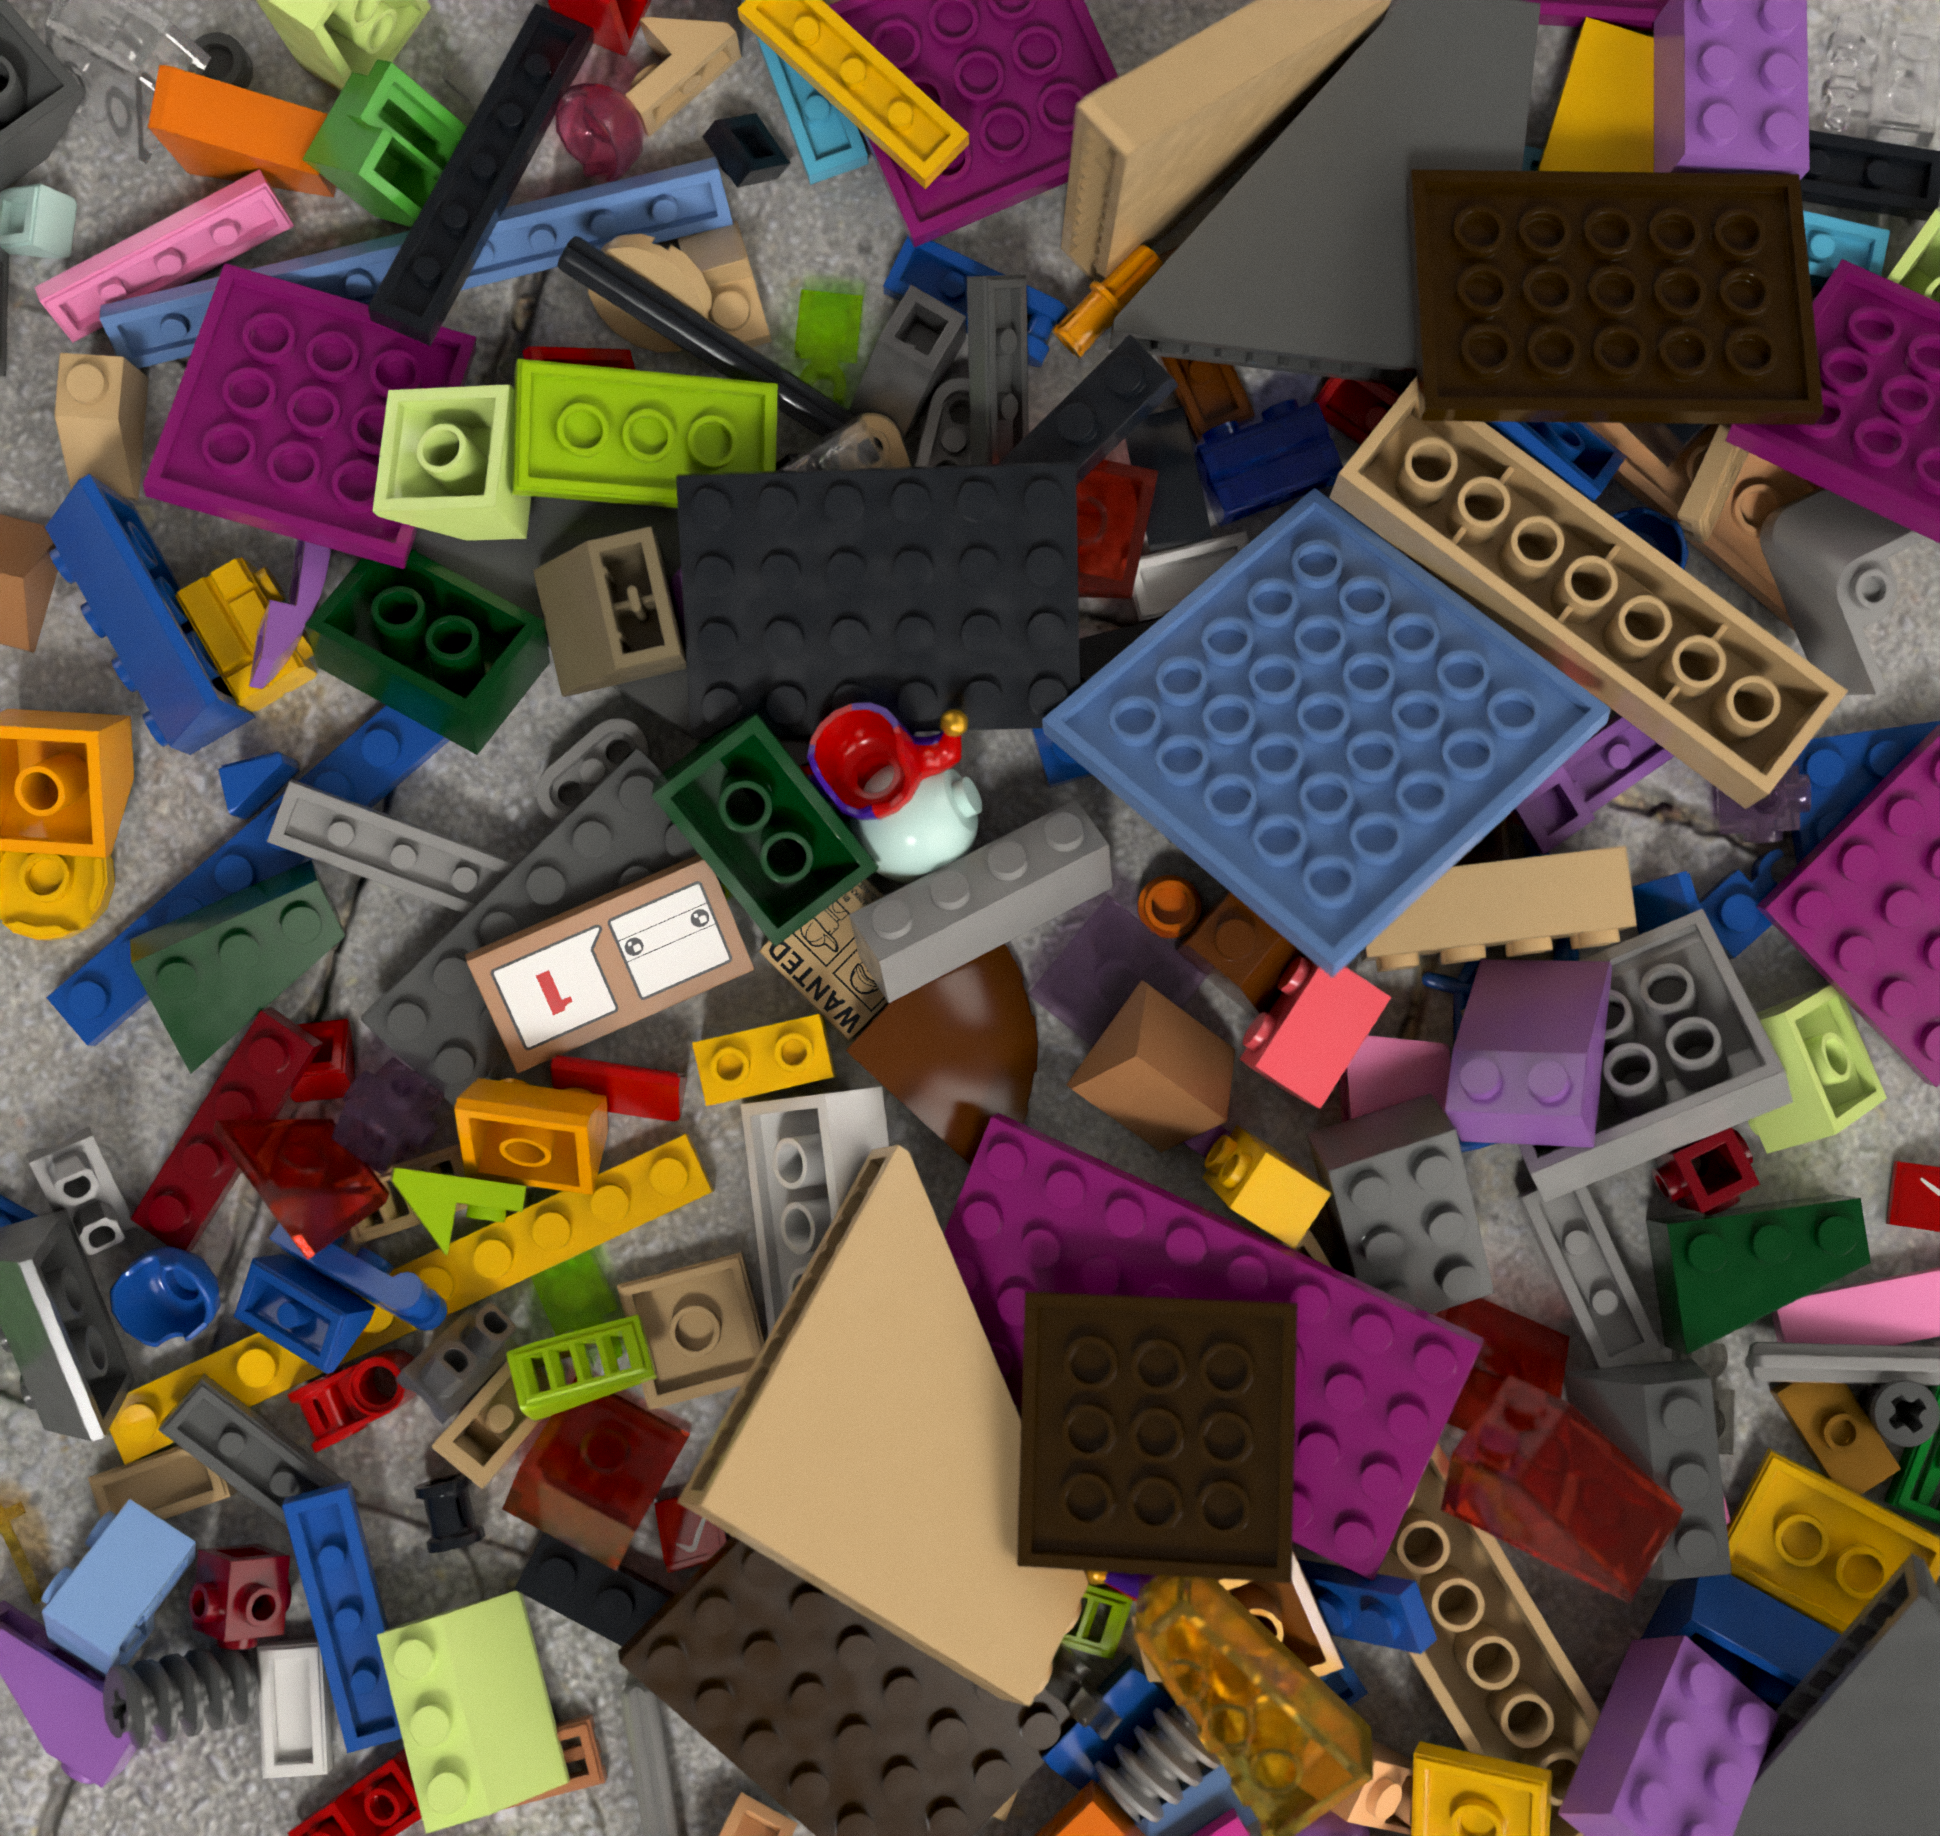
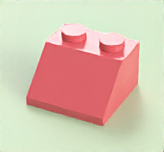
(1312, 1029)

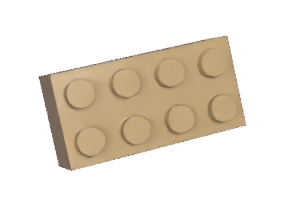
(1512, 905)

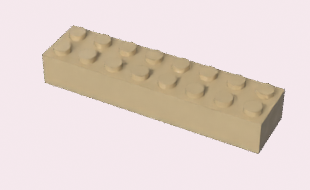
(1589, 597)

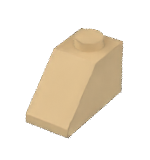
(102, 419)

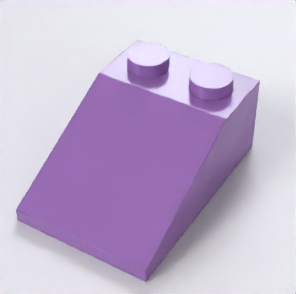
(1530, 1053)

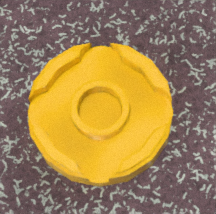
(53, 893)

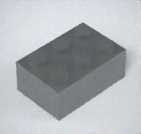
(1403, 1205)

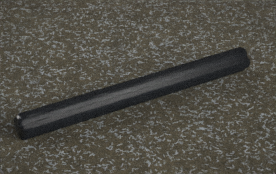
(699, 335)

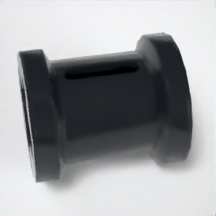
(449, 1513)

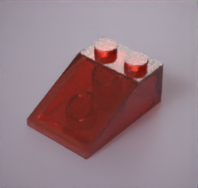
(1559, 1490)

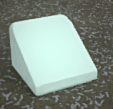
(37, 221)

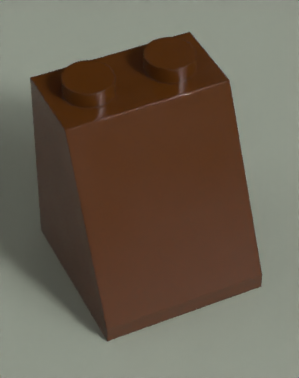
(1240, 953)

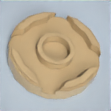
(666, 269)

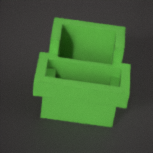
(385, 143)

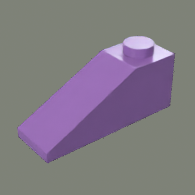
(60, 1701)

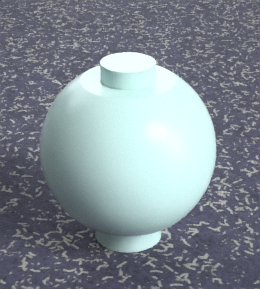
(925, 833)

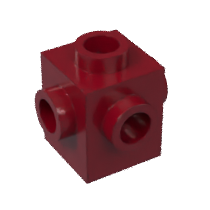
(1721, 1177)
(240, 1594)

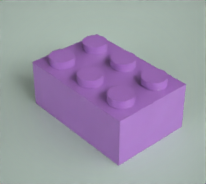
(1731, 87)
(1670, 1747)

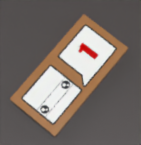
(609, 962)

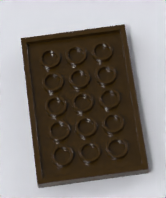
(1612, 297)
(833, 1707)

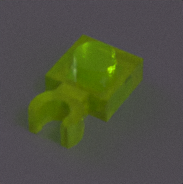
(828, 334)
(577, 1296)

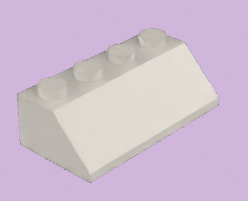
(800, 1170)

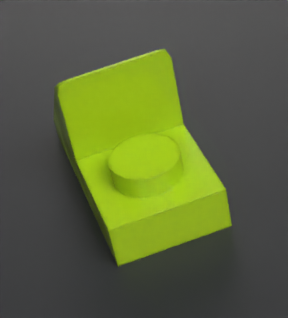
(435, 1199)

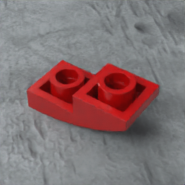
(372, 1806)

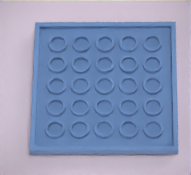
(1325, 728)

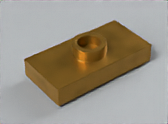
(1836, 1433)

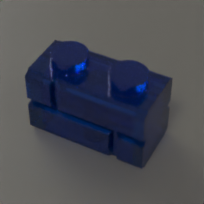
(1266, 461)

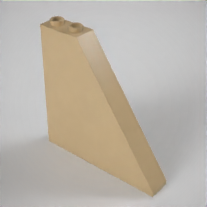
(1193, 116)
(889, 1448)

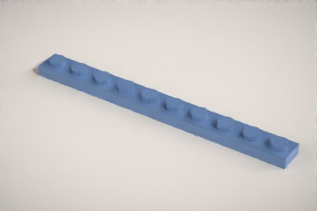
(523, 242)

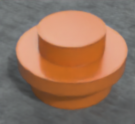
(1169, 906)

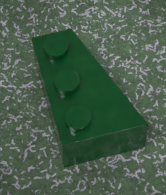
(234, 958)
(1749, 1262)

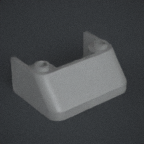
(1835, 580)

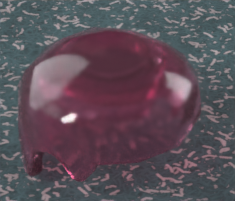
(599, 129)

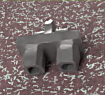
(80, 1180)
(460, 1360)

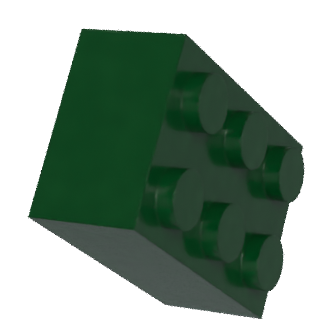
(430, 646)

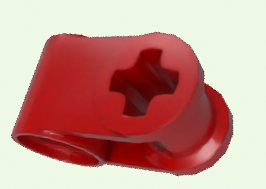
(348, 1398)

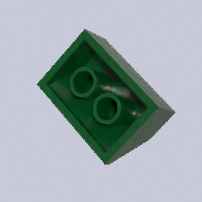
(762, 827)

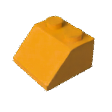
(63, 781)
(532, 1134)

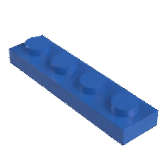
(344, 1610)

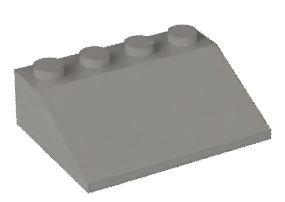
(1676, 1057)

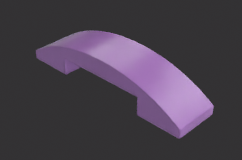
(285, 623)
(1587, 781)

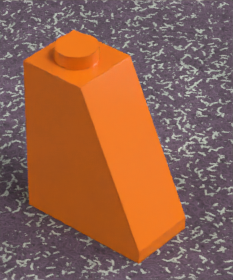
(235, 131)

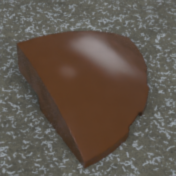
(958, 1049)

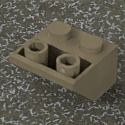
(610, 612)

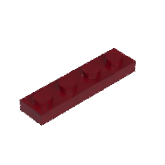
(200, 1168)

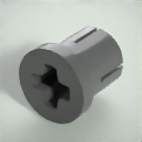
(1917, 1411)

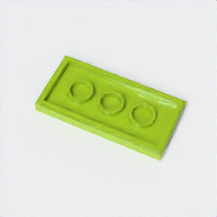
(632, 431)

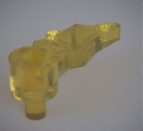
(17, 1552)

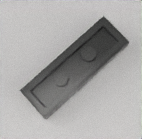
(997, 365)
(244, 1447)

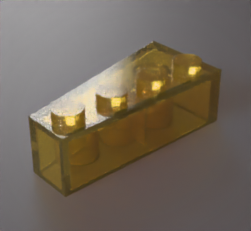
(1254, 1703)

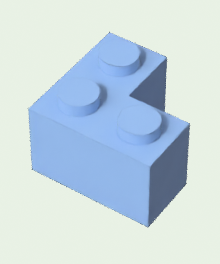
(110, 1599)

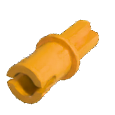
(1106, 300)

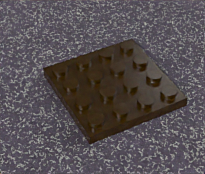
(1158, 1435)

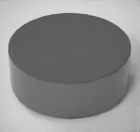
(228, 60)

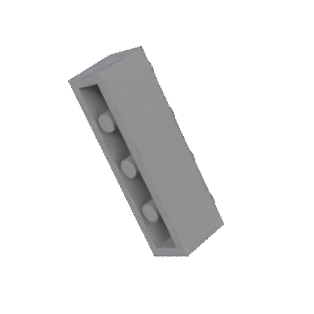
(982, 900)

